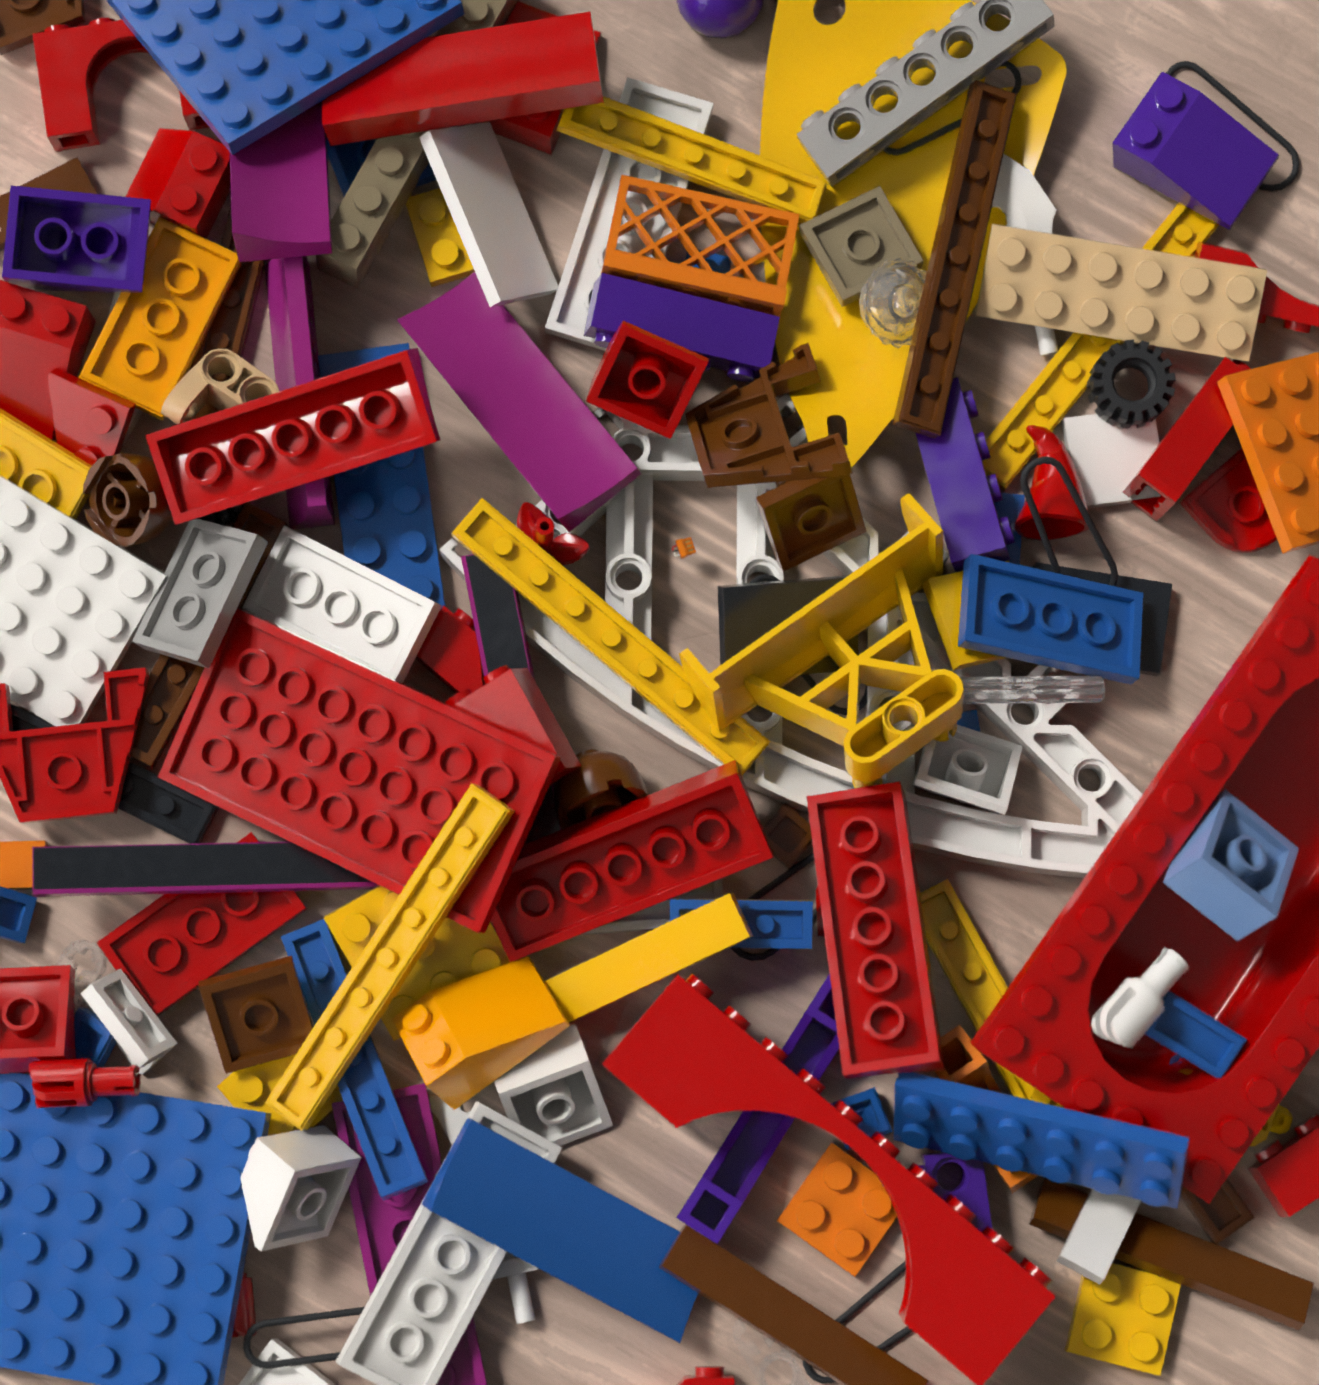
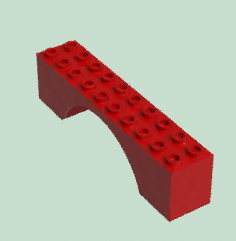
(958, 1282)

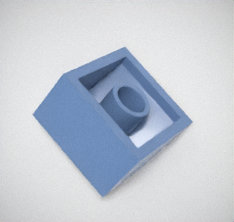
(1233, 867)

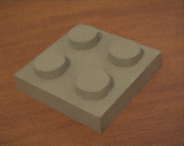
(855, 241)

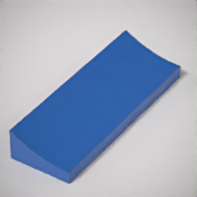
(561, 1226)

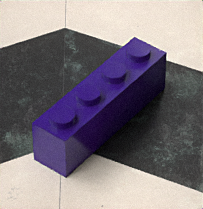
(726, 334)
(961, 487)

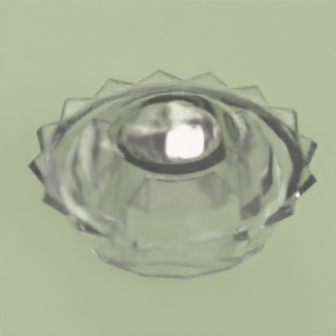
(892, 301)

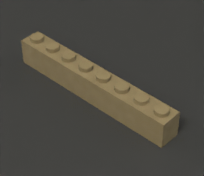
(390, 175)

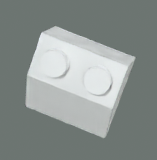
(555, 1091)
(296, 1185)

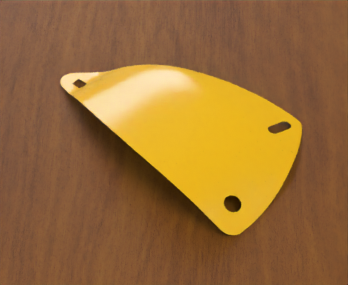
(806, 74)

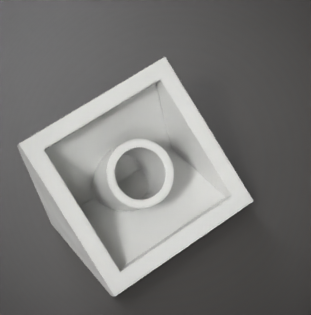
(970, 769)

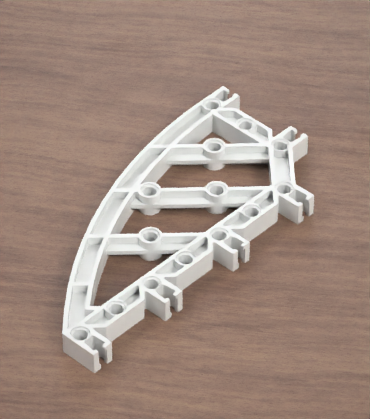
(791, 776)

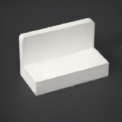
(129, 1020)

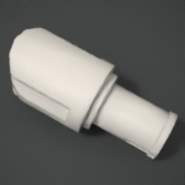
(1138, 1001)

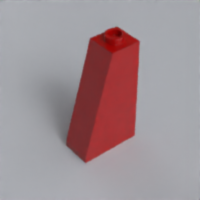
(1185, 445)

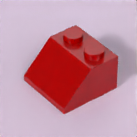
(184, 179)
(646, 379)

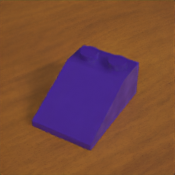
(1192, 151)
(75, 241)

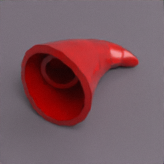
(1050, 494)

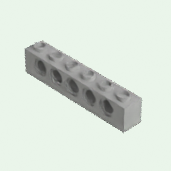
(916, 103)

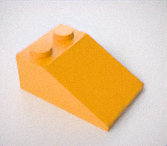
(479, 1028)

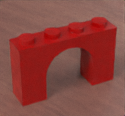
(67, 73)
(517, 706)

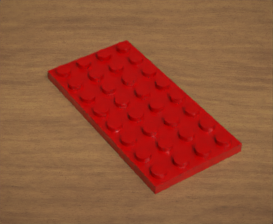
(349, 760)

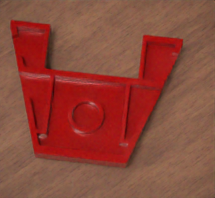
(75, 766)

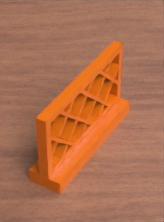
(701, 281)

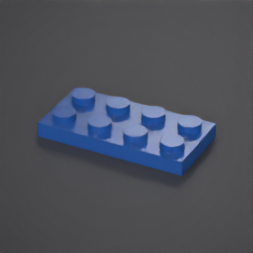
(1050, 619)

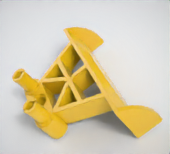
(821, 629)

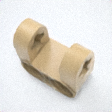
(199, 388)

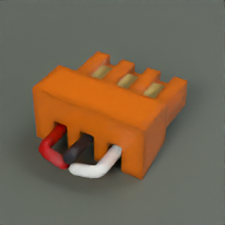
(684, 547)

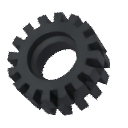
(1136, 357)

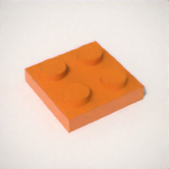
(840, 1210)

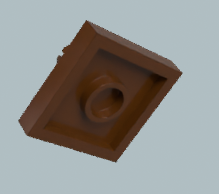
(810, 517)
(257, 1013)

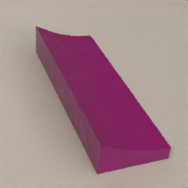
(283, 192)
(295, 364)
(521, 401)

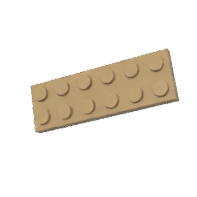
(1121, 292)

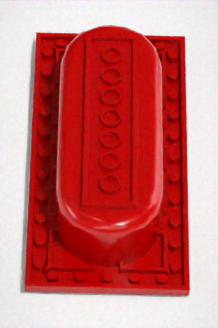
(1263, 748)

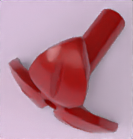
(536, 525)

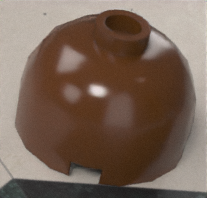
(126, 499)
(596, 787)

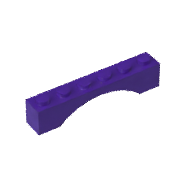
(760, 1132)

